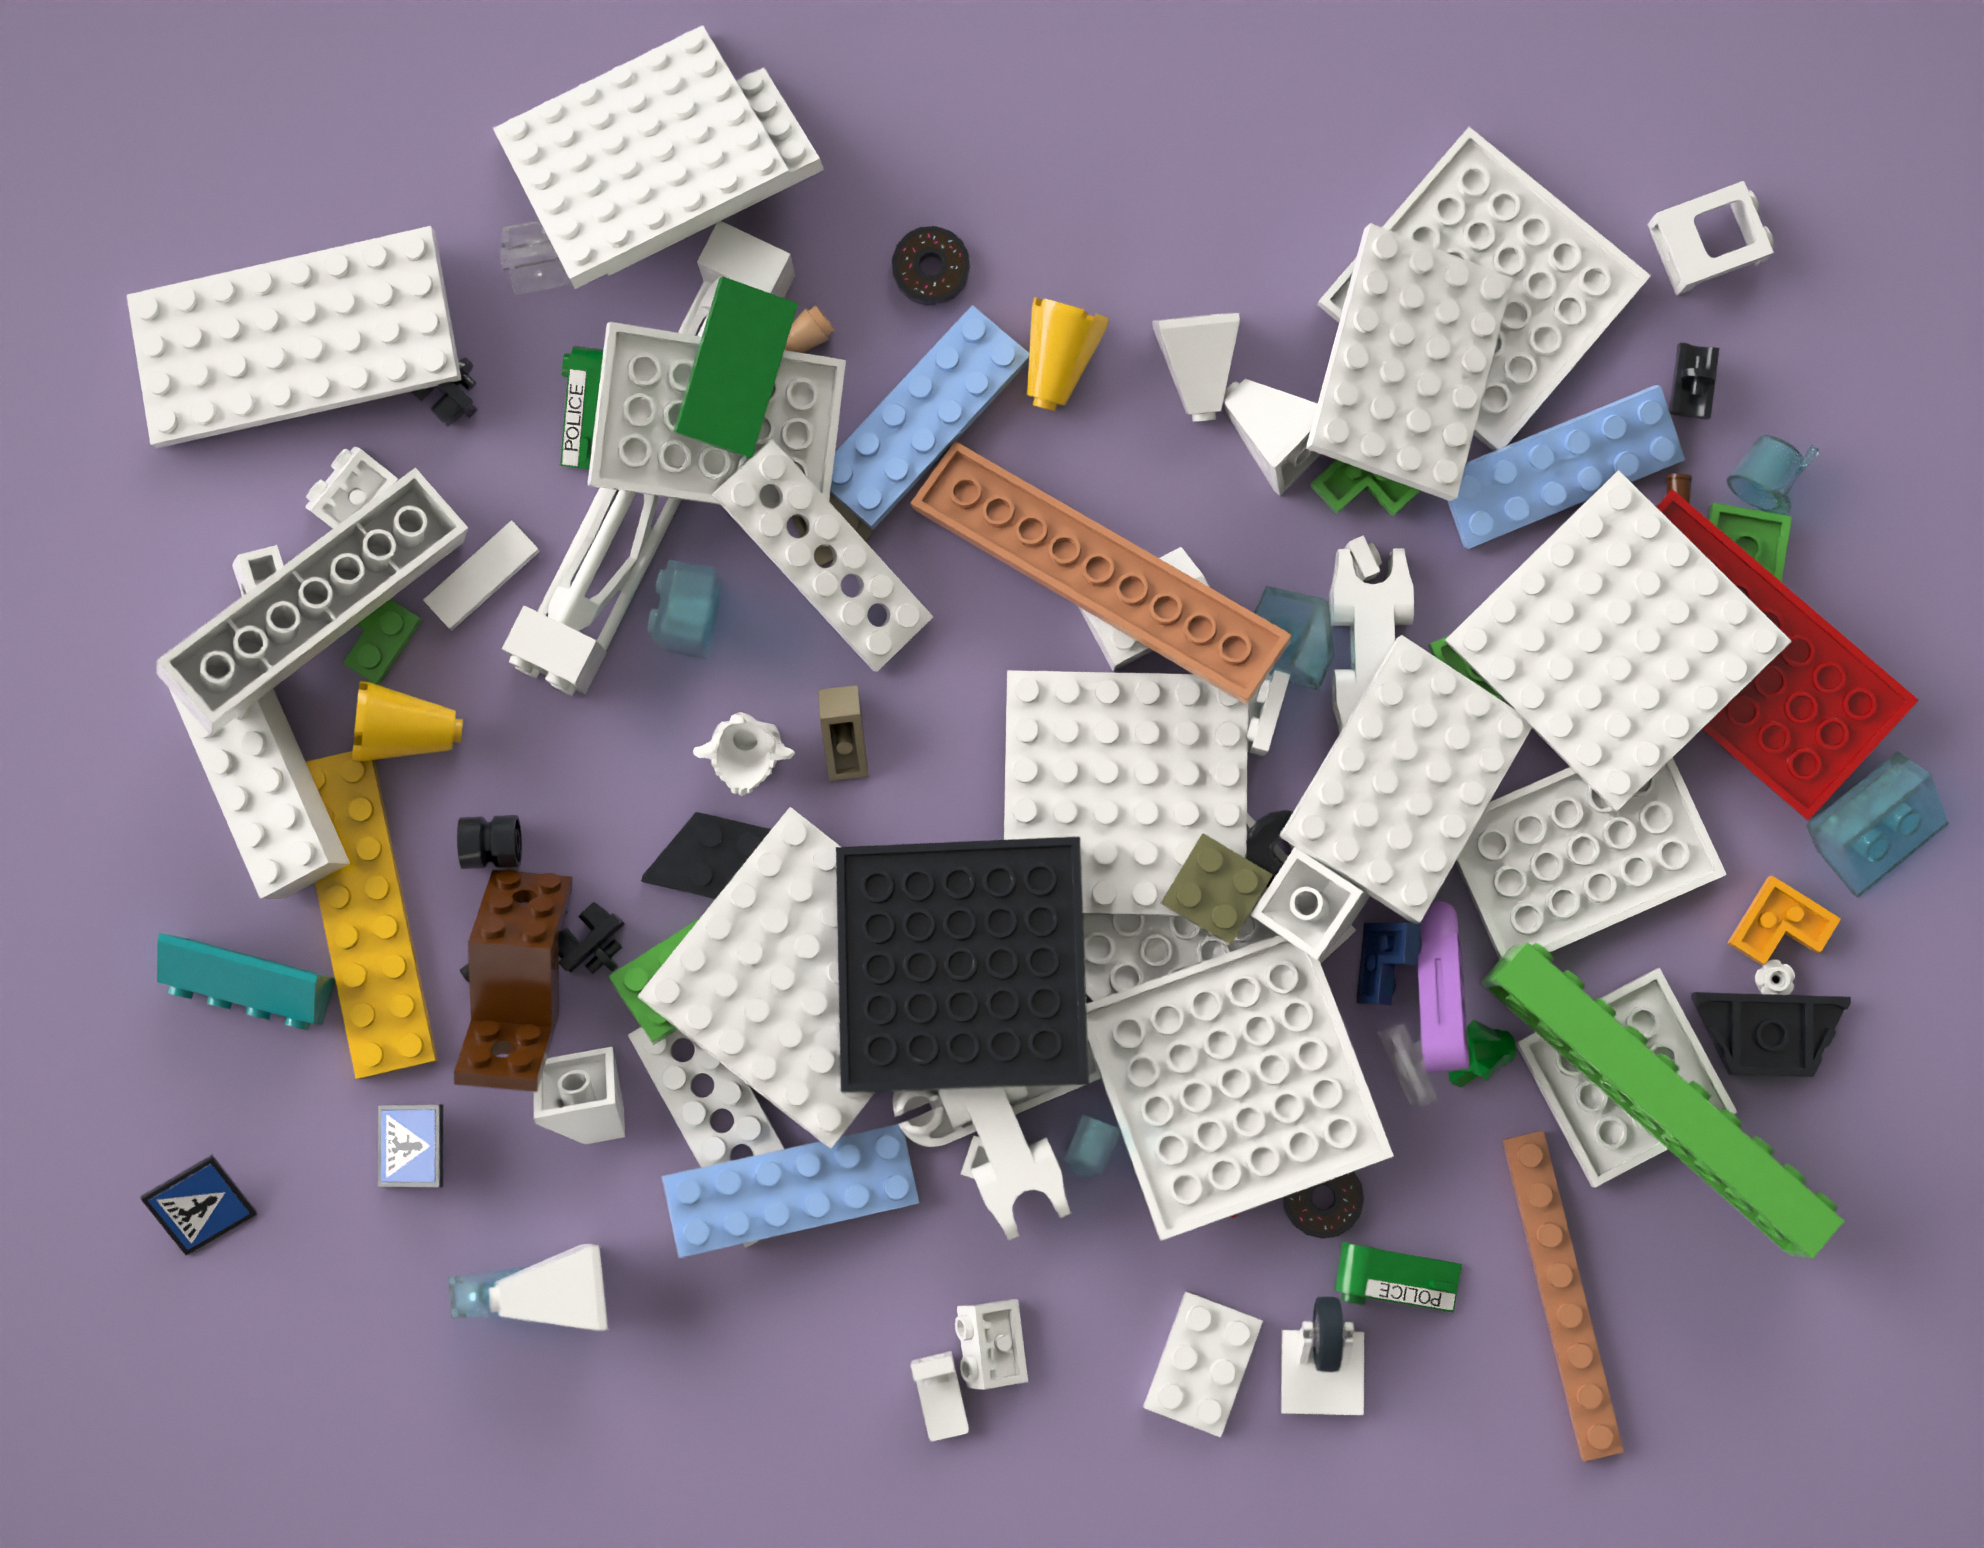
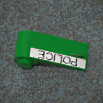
(583, 382)
(1396, 1278)

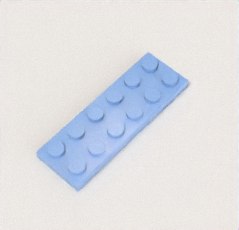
(924, 416)
(1564, 466)
(789, 1190)

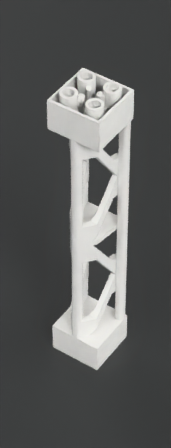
(553, 642)

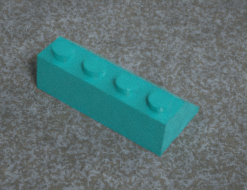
(243, 980)

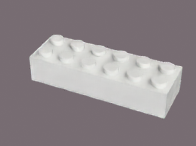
(268, 798)

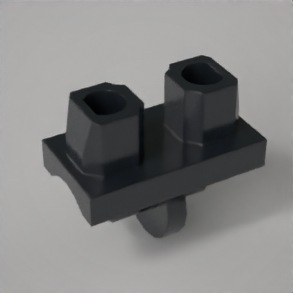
(1694, 381)
(454, 401)
(603, 927)

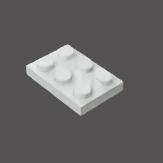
(1203, 1364)

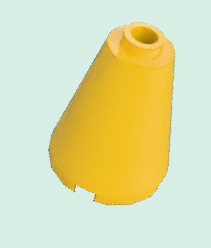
(1060, 350)
(400, 725)

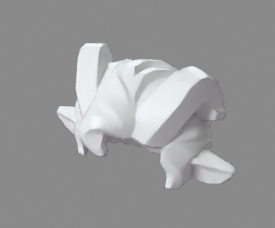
(744, 752)

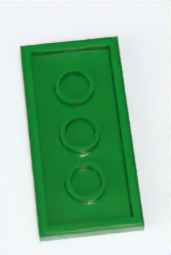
(735, 367)

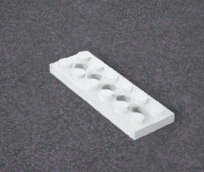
(796, 555)
(695, 1113)

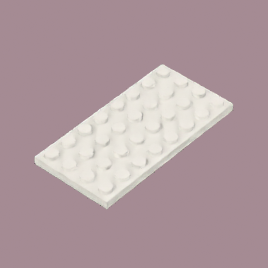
(293, 337)

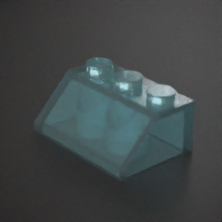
(1878, 823)

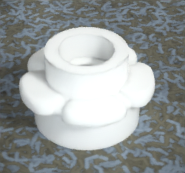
(1774, 968)

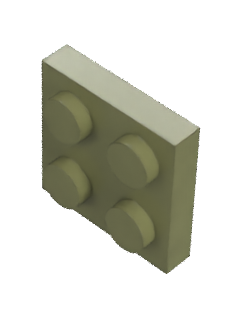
(1216, 889)

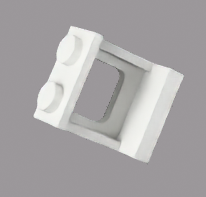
(1682, 246)

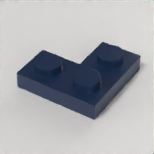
(1382, 949)

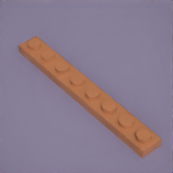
(1562, 1295)

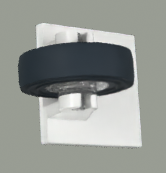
(1323, 1364)

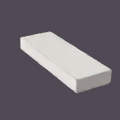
(481, 575)

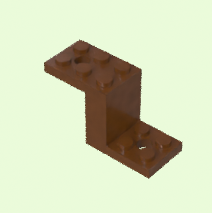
(513, 980)

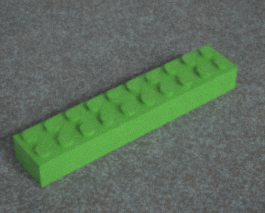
(1663, 1101)

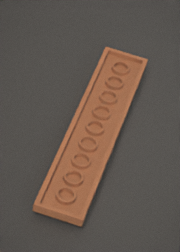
(1102, 572)

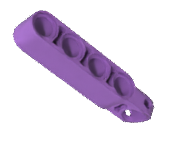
(1442, 991)

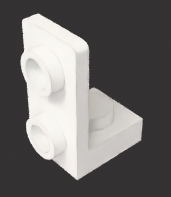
(940, 1396)

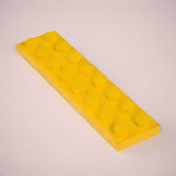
(370, 926)

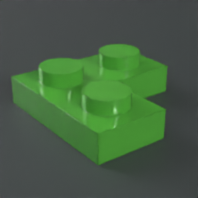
(1344, 482)
(383, 640)

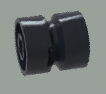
(489, 842)

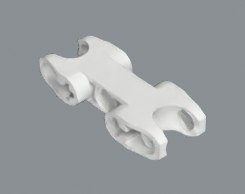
(1372, 619)
(1012, 1163)

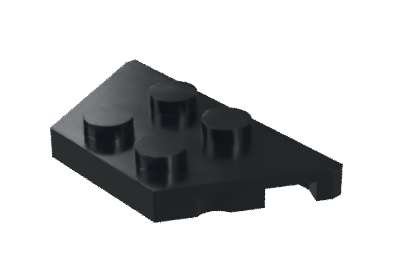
(705, 855)
(1770, 1031)

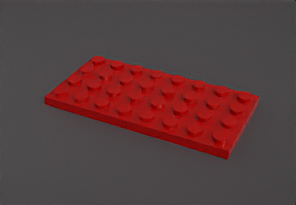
(1815, 704)

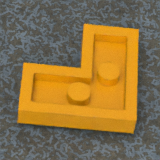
(1778, 912)

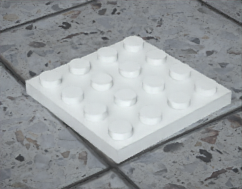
(1596, 1128)

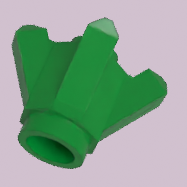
(1487, 1053)

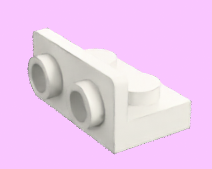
(350, 487)
(1264, 712)
(991, 1344)

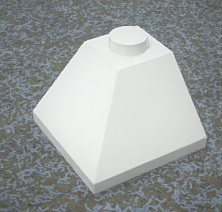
(1309, 904)
(581, 1097)

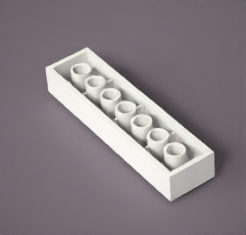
(311, 601)

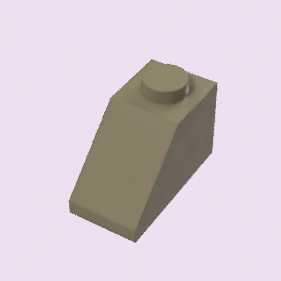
(843, 733)

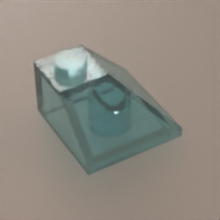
(1311, 630)

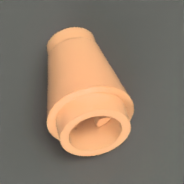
(808, 331)

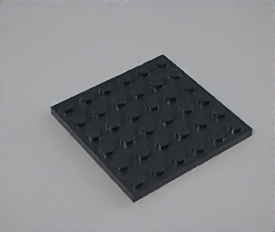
(961, 965)

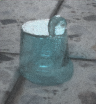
(1769, 473)

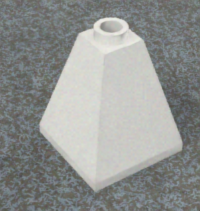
(1199, 359)
(1273, 429)
(556, 1291)

